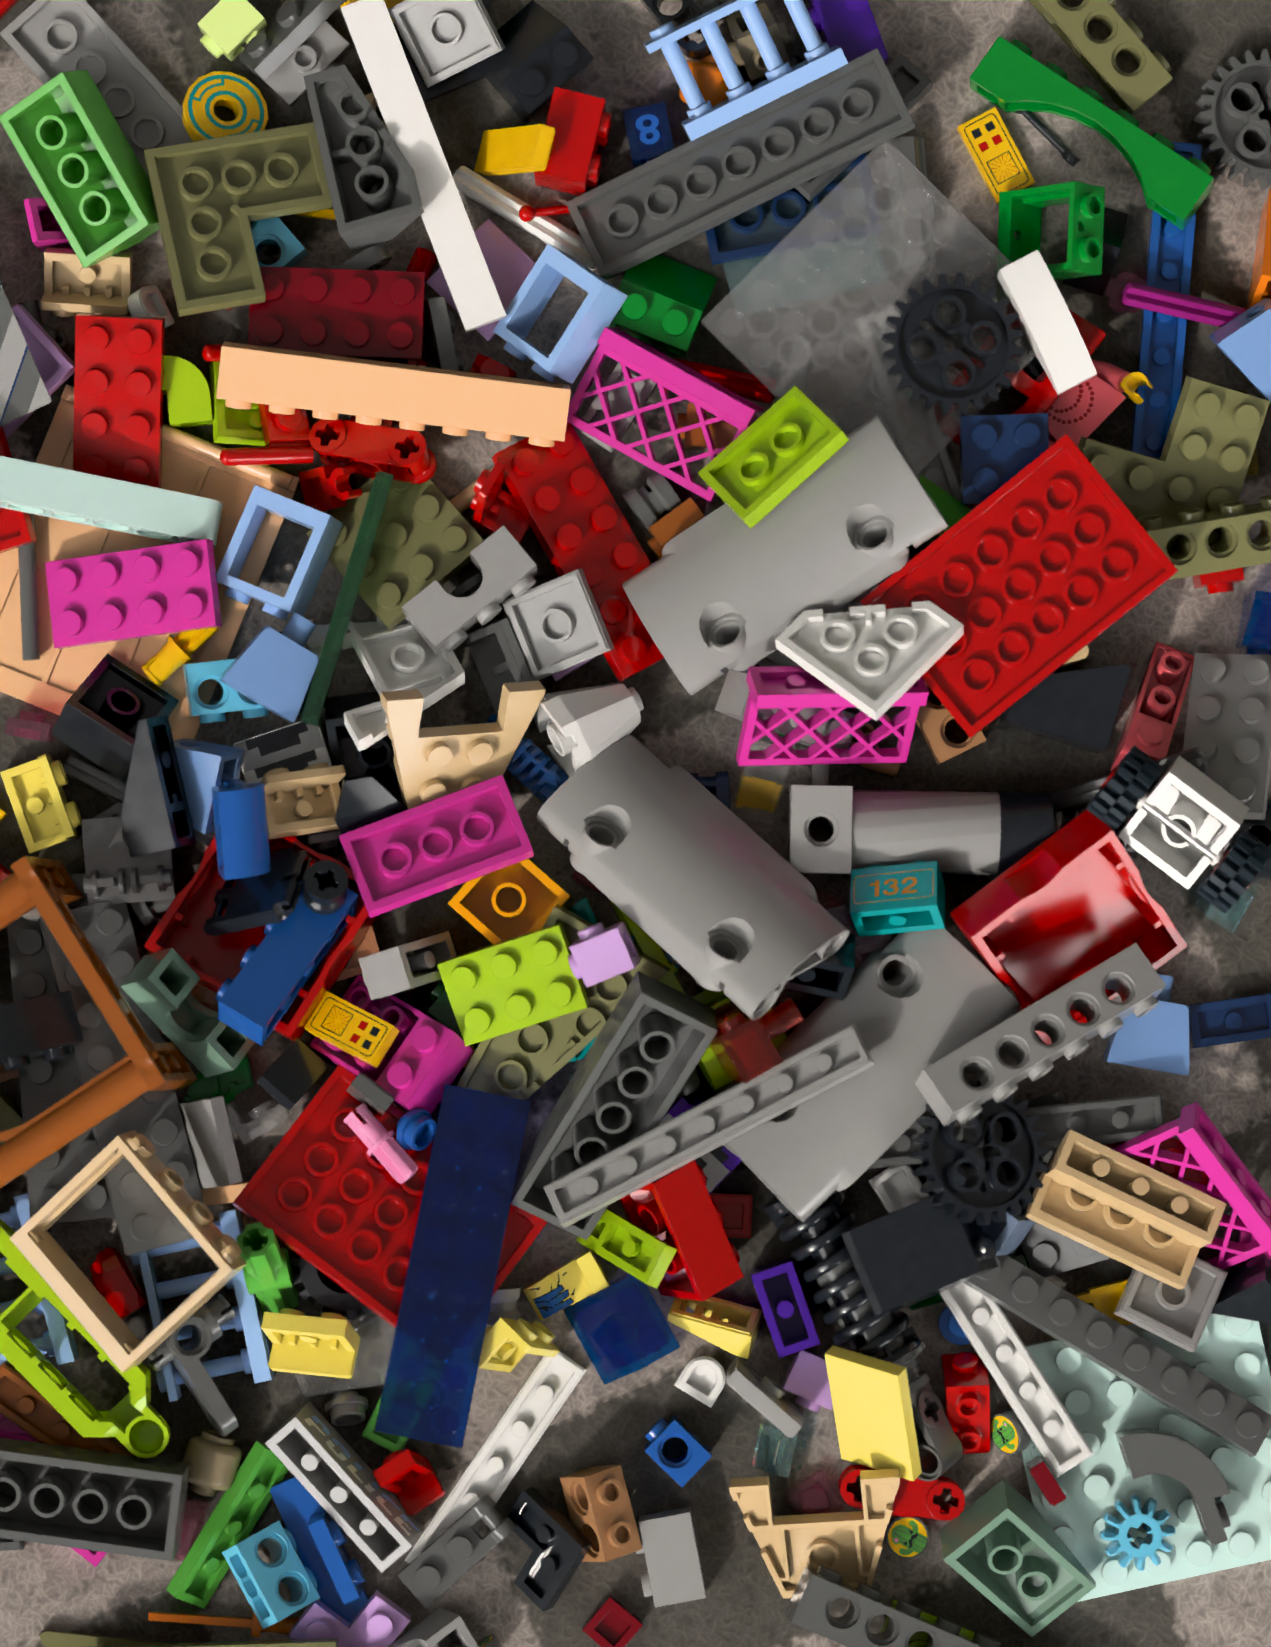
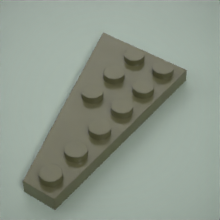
(528, 1057)

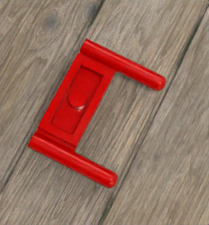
(284, 435)

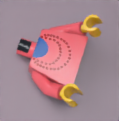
(1089, 403)

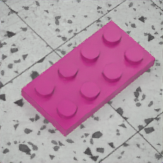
(133, 594)
(436, 846)

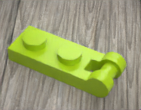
(630, 1248)

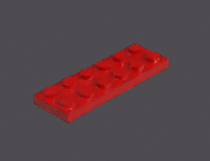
(584, 530)

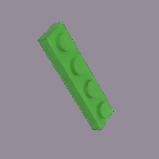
(227, 1526)

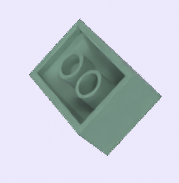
(1015, 1558)

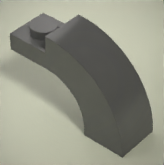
(1164, 1453)

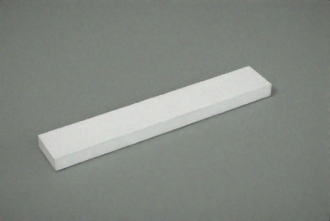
(507, 1444)

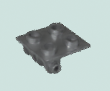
(116, 875)

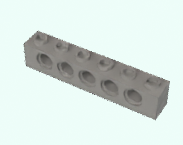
(1125, 973)

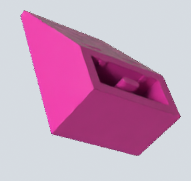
(418, 1060)

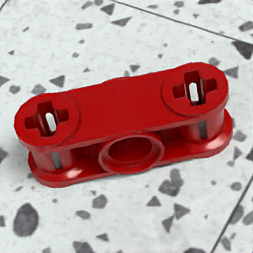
(374, 449)
(912, 1498)

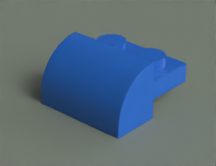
(241, 829)

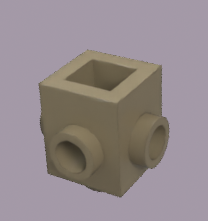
(744, 48)

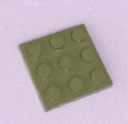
(416, 544)

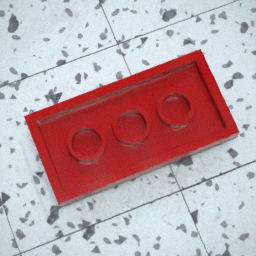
(119, 397)

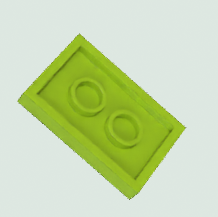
(773, 456)
(512, 984)

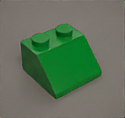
(664, 303)

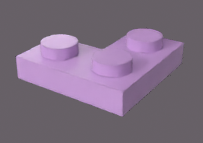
(374, 1625)

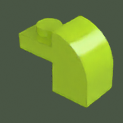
(187, 393)

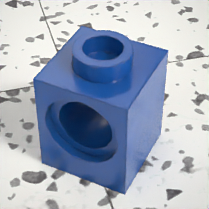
(682, 1468)

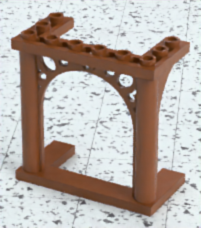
(148, 1065)

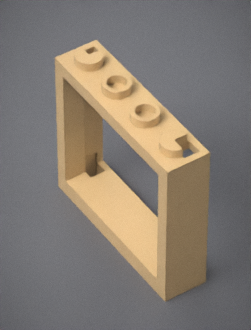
(75, 1288)

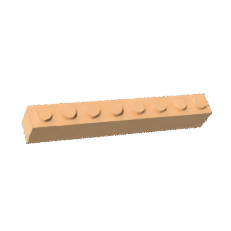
(393, 392)

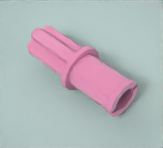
(382, 1144)

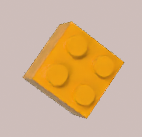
(509, 901)

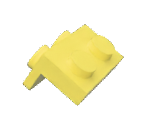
(41, 803)
(513, 1339)
(311, 1344)

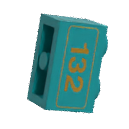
(897, 898)

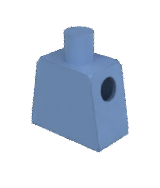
(1248, 345)
(276, 668)
(204, 767)
(1155, 1039)

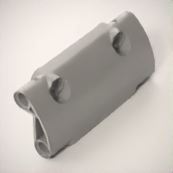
(734, 589)
(691, 874)
(848, 1127)

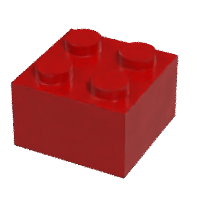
(579, 129)

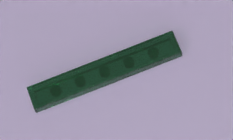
(347, 599)

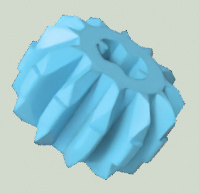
(1141, 1546)

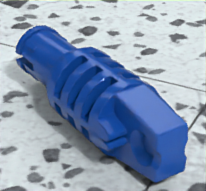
(534, 768)

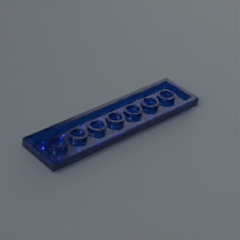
(452, 1266)

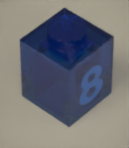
(647, 132)

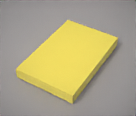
(873, 1412)

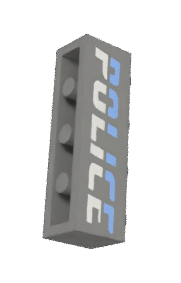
(344, 1486)

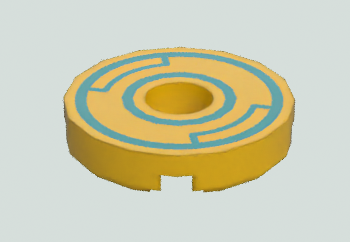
(223, 90)

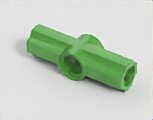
(267, 1269)

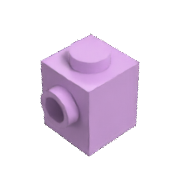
(602, 953)
(809, 1380)

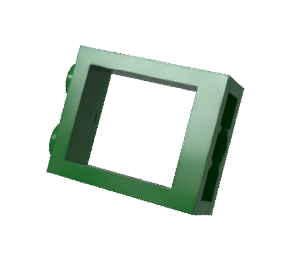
(1022, 211)

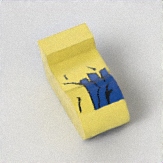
(566, 1285)

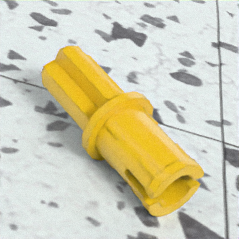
(175, 654)

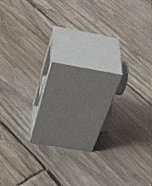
(406, 965)
(670, 1557)

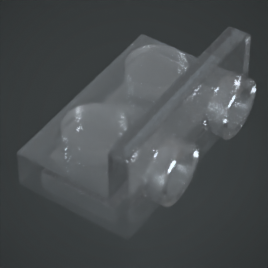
(263, 1119)

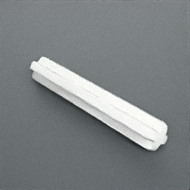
(508, 207)

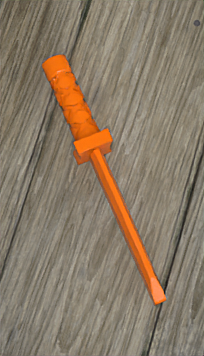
(280, 1627)

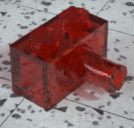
(746, 1044)

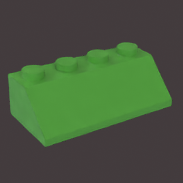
(83, 166)

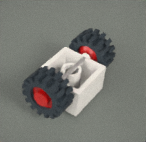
(1182, 825)

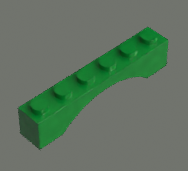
(1020, 83)

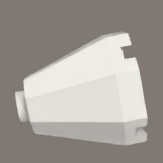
(587, 721)

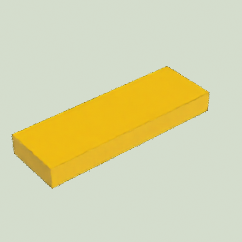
(514, 150)

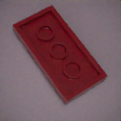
(341, 312)

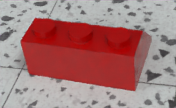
(686, 1218)

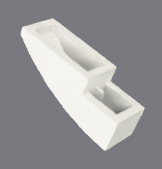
(1047, 322)

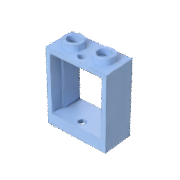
(582, 332)
(309, 569)

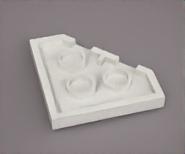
(871, 650)

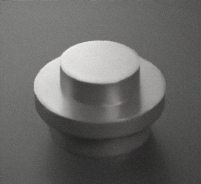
(346, 1408)

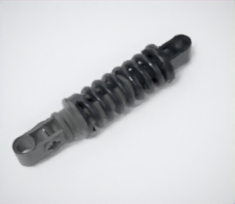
(866, 1333)

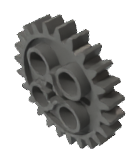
(1229, 125)

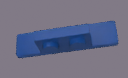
(321, 1548)

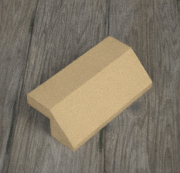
(1125, 1209)

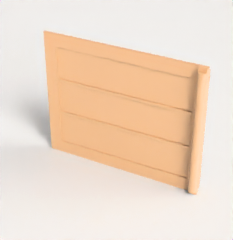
(188, 467)

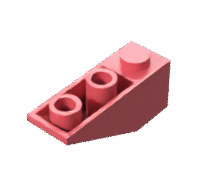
(1156, 704)

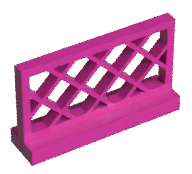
(668, 375)
(796, 689)
(1225, 1170)

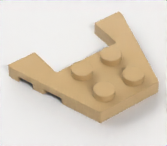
(455, 757)
(835, 1540)

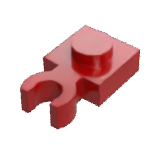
(328, 487)

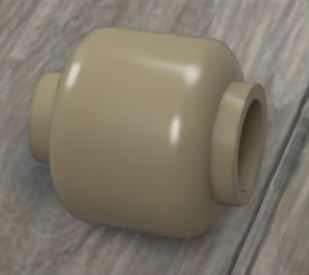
(212, 1462)

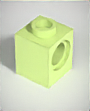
(229, 27)

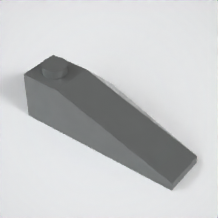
(364, 168)

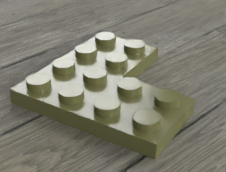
(211, 193)
(1200, 461)

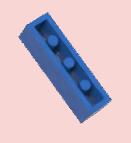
(280, 968)

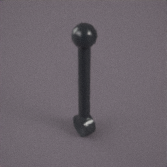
(1066, 152)

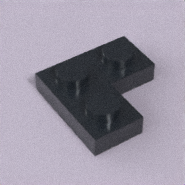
(555, 1545)

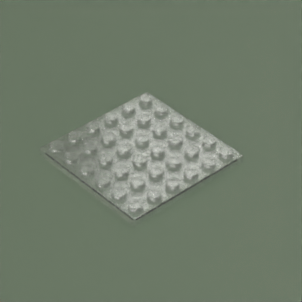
(824, 294)

